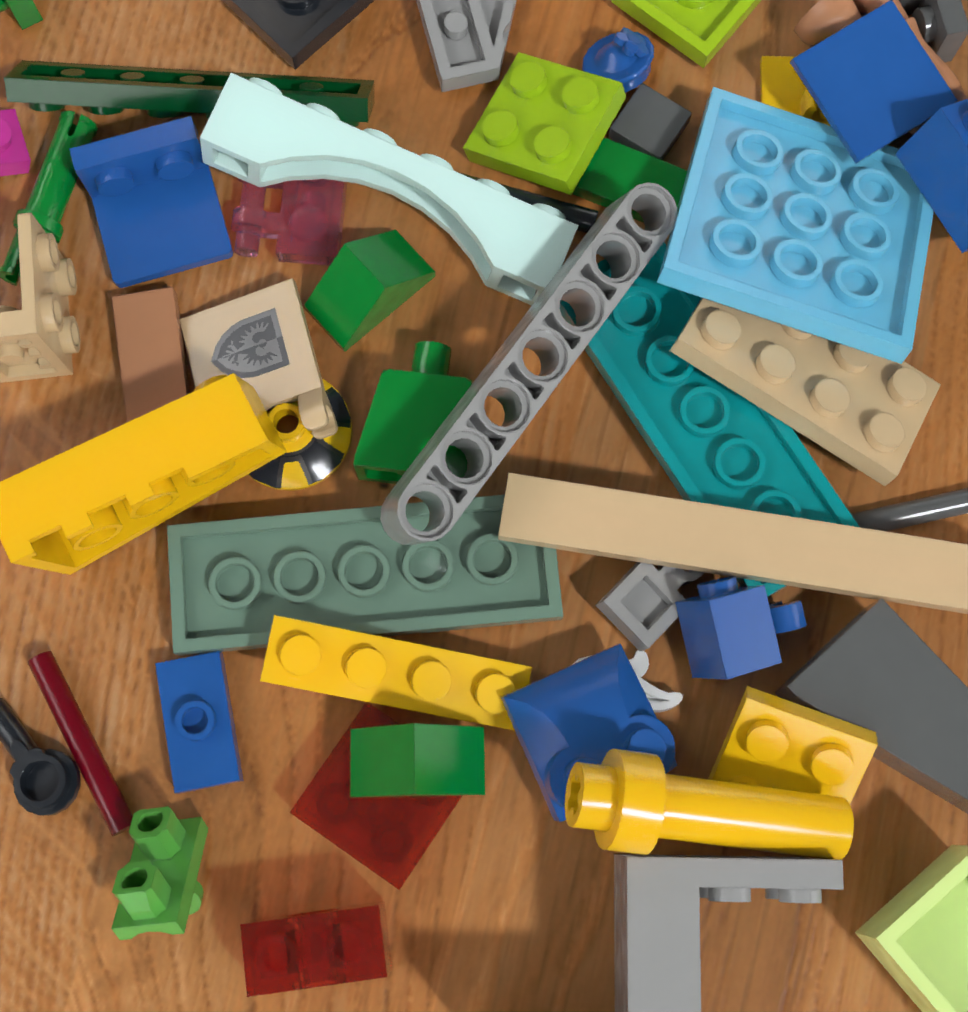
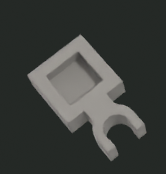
(645, 601)

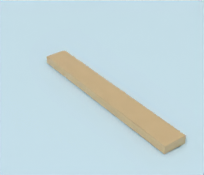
(735, 542)

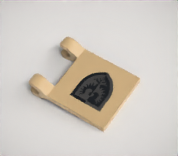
(266, 345)

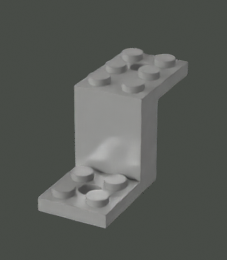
(660, 916)

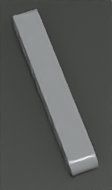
(507, 378)

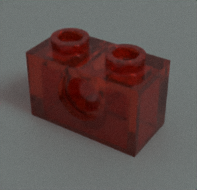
(316, 948)

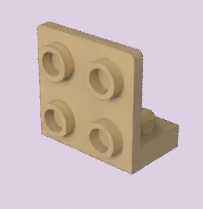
(42, 334)

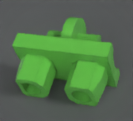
(161, 879)

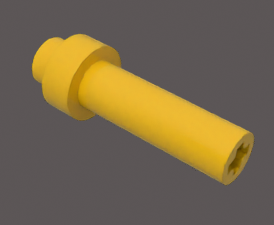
(636, 803)

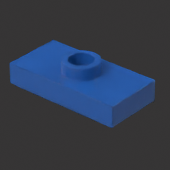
(199, 722)

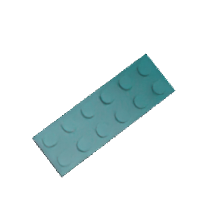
(699, 430)

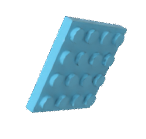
(798, 230)

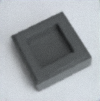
(650, 123)

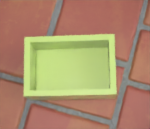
(925, 934)

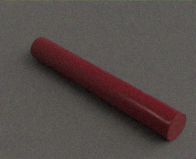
(81, 742)

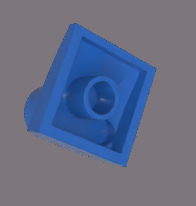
(583, 716)

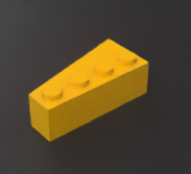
(135, 476)

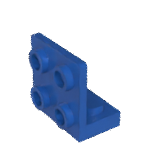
(154, 201)

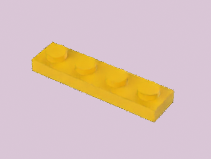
(390, 671)

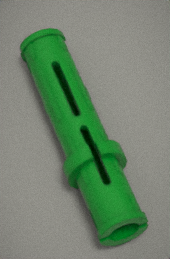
(52, 186)

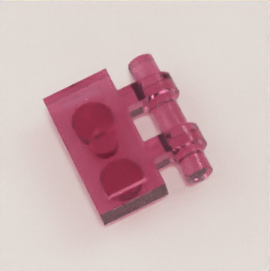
(306, 227)

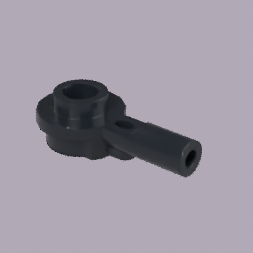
(43, 778)

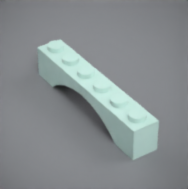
(278, 140)

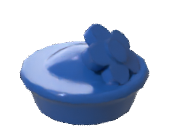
(621, 57)

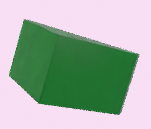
(366, 286)
(417, 760)

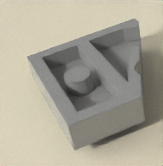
(466, 39)

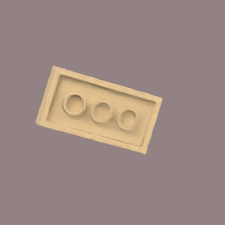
(827, 391)

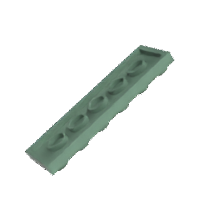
(352, 576)

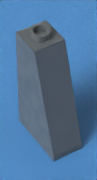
(895, 685)

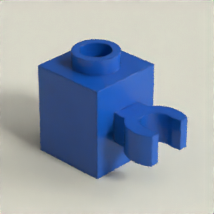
(734, 628)

